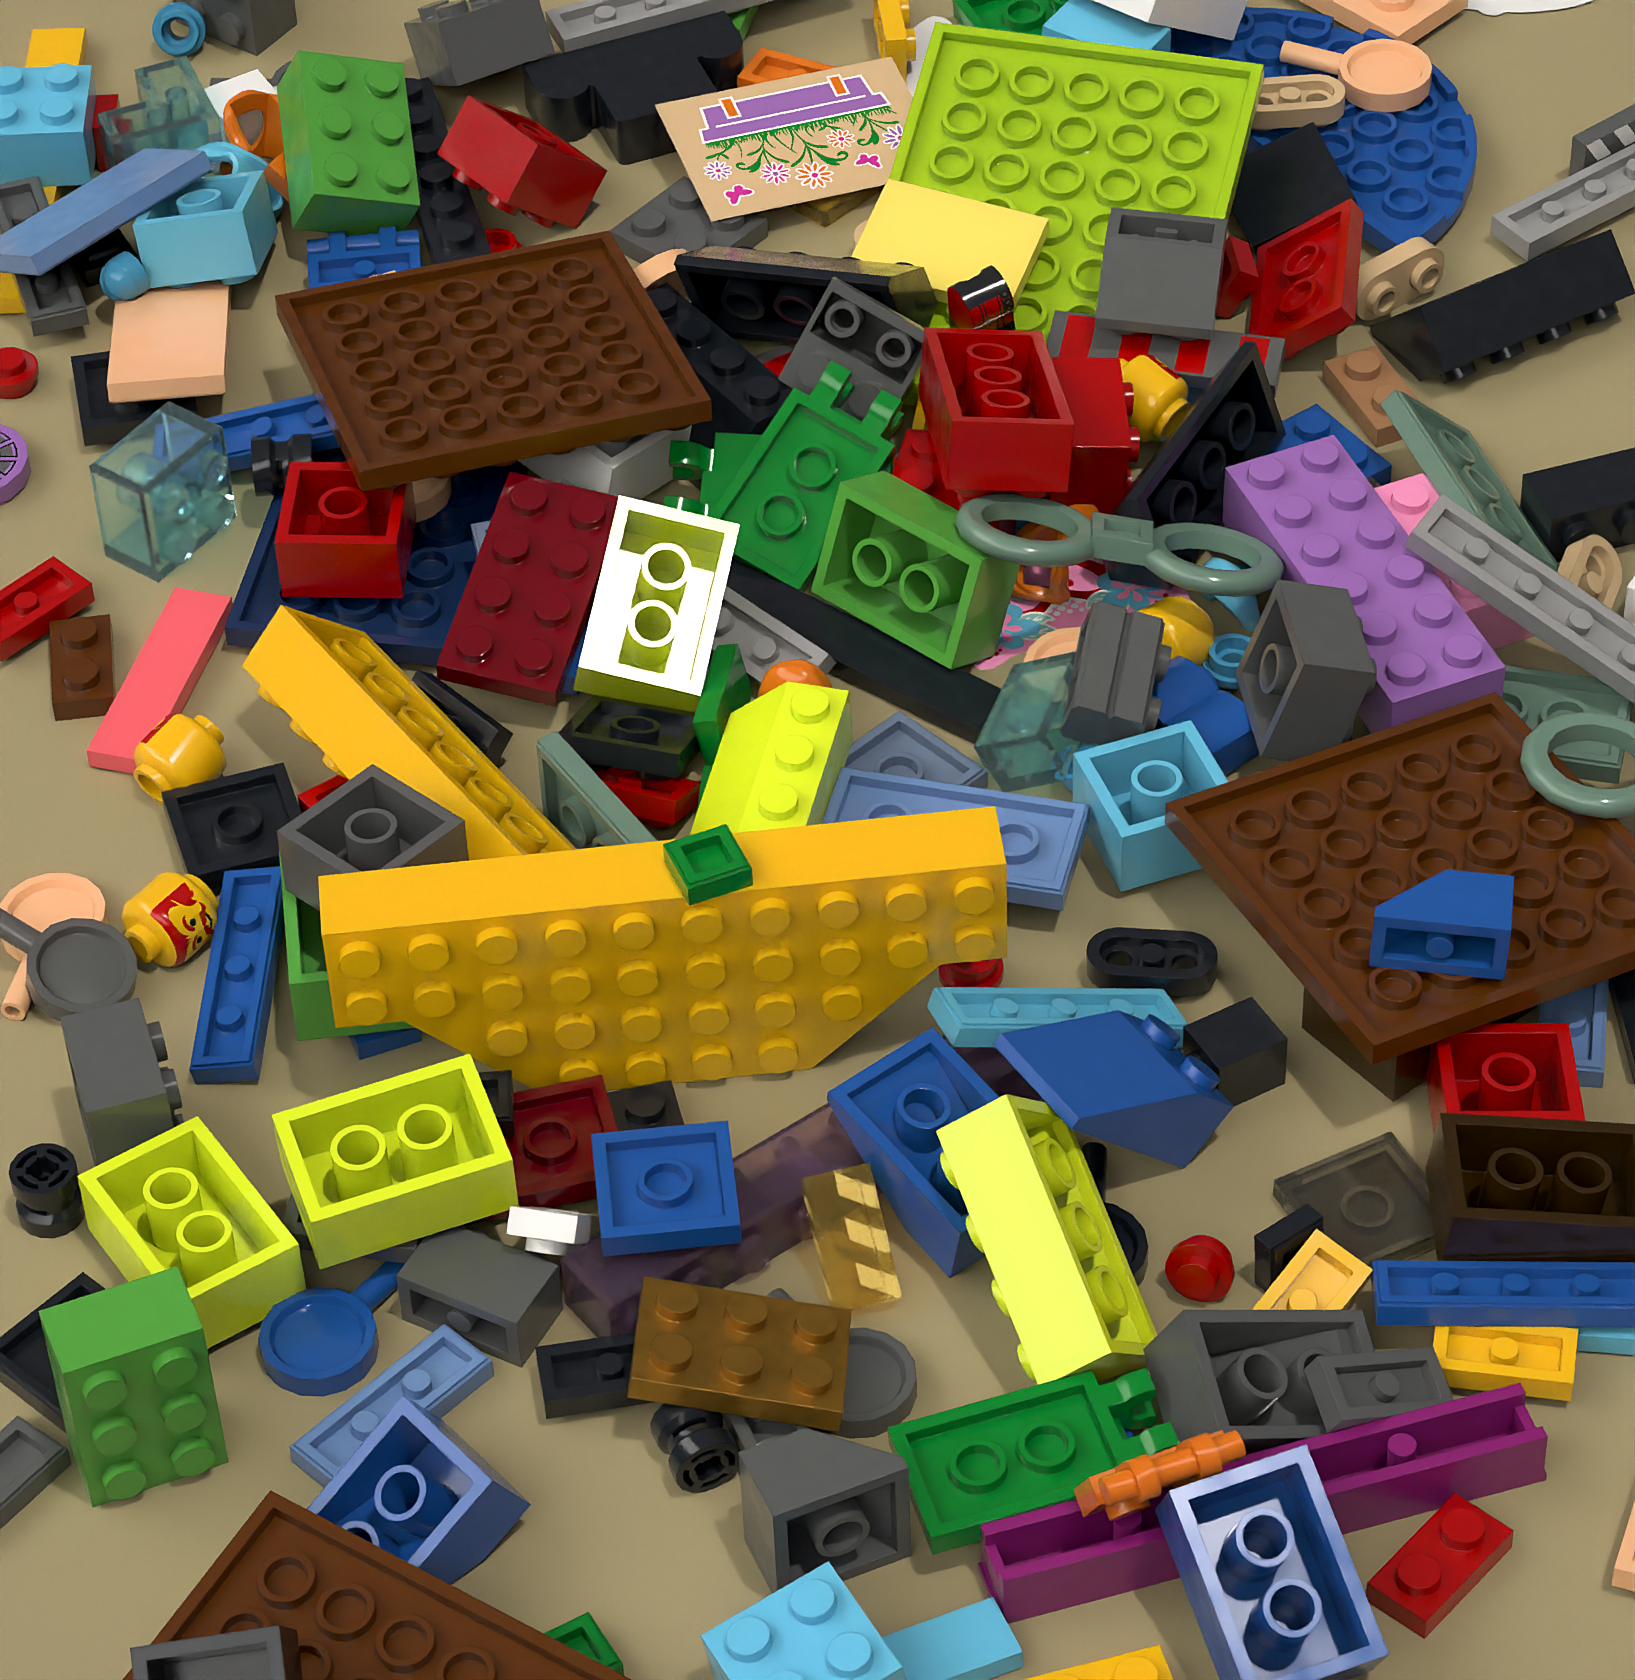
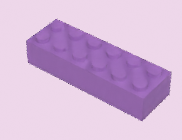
(1341, 534)

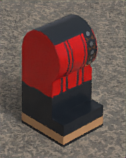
(981, 302)

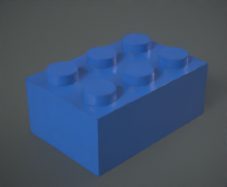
(1271, 1573)

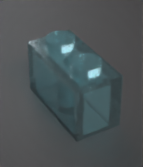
(1022, 732)

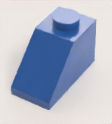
(1447, 926)

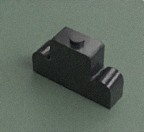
(623, 79)

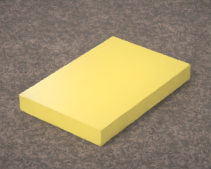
(951, 237)

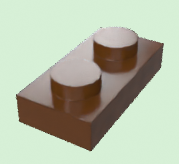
(82, 667)

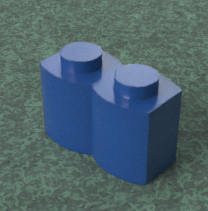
(1219, 717)

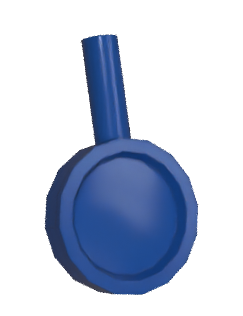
(325, 1336)

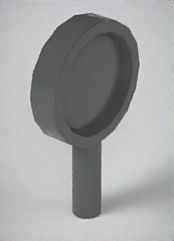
(73, 963)
(878, 1382)

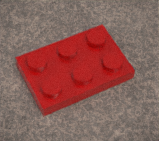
(1309, 279)

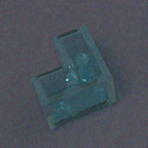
(169, 115)

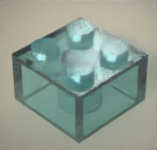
(163, 491)

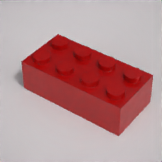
(995, 411)

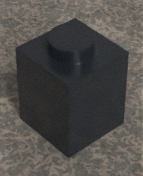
(1240, 1048)

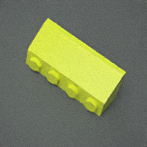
(778, 760)
(1046, 1241)

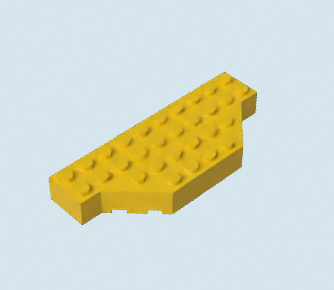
(609, 972)

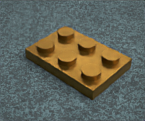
(740, 1354)

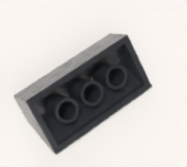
(776, 293)
(1509, 308)
(740, 387)
(1185, 478)

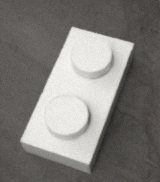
(552, 1229)

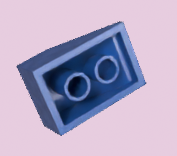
(1121, 1082)
(893, 1123)
(422, 1494)

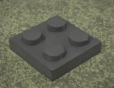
(681, 222)

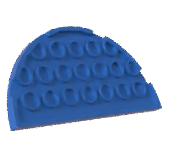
(1402, 166)

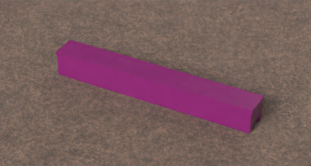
(1367, 1471)

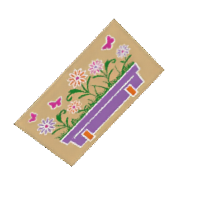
(791, 137)

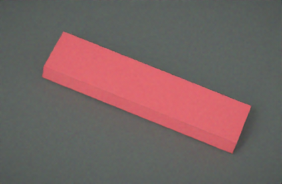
(160, 675)

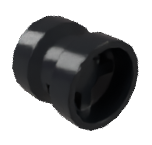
(266, 456)
(47, 1190)
(698, 1447)

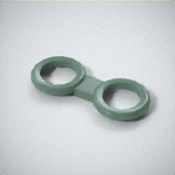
(1120, 541)
(1568, 793)

